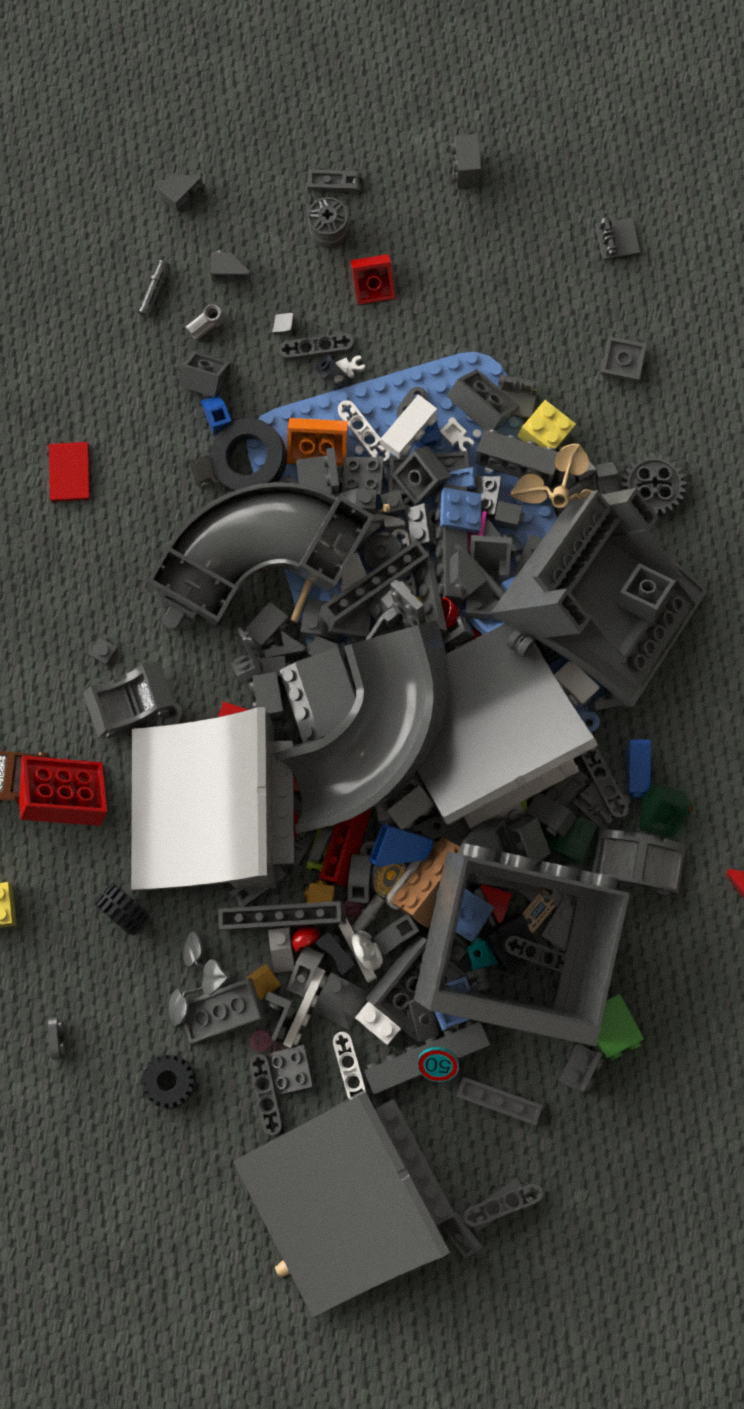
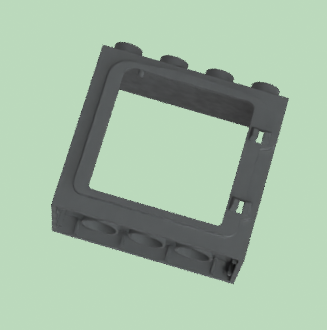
(588, 956)

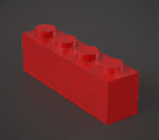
(344, 842)

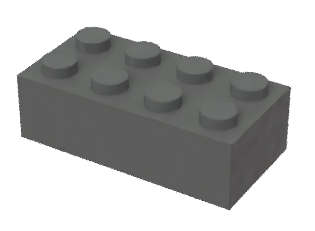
(516, 456)

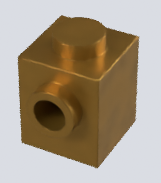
(319, 892)
(264, 981)

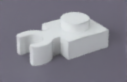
(349, 368)
(454, 434)

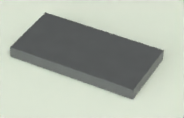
(222, 1011)

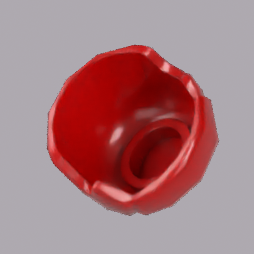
(450, 612)
(304, 937)

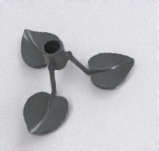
(213, 979)

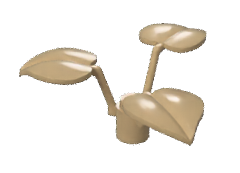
(531, 487)

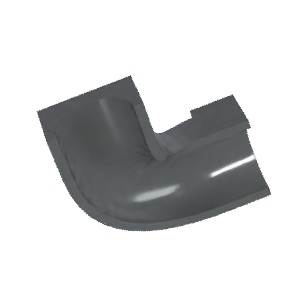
(257, 531)
(385, 734)

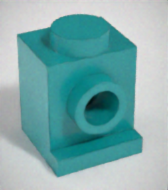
(481, 960)

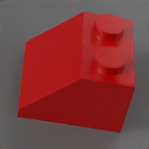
(373, 279)

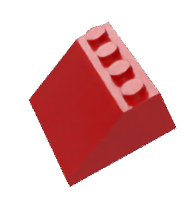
(62, 791)

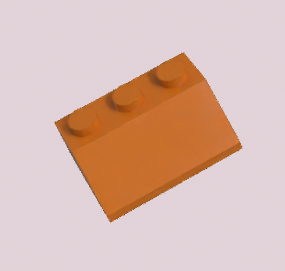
(313, 436)

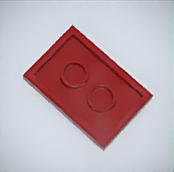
(69, 471)

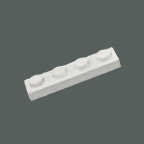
(302, 1016)

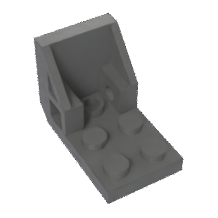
(494, 557)
(405, 613)

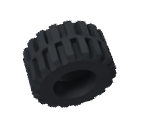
(122, 909)

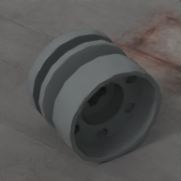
(328, 232)

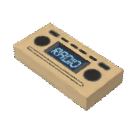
(538, 911)

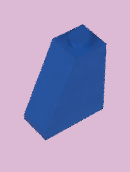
(638, 767)
(399, 846)

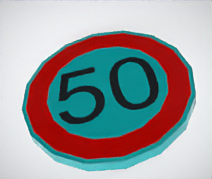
(438, 1064)

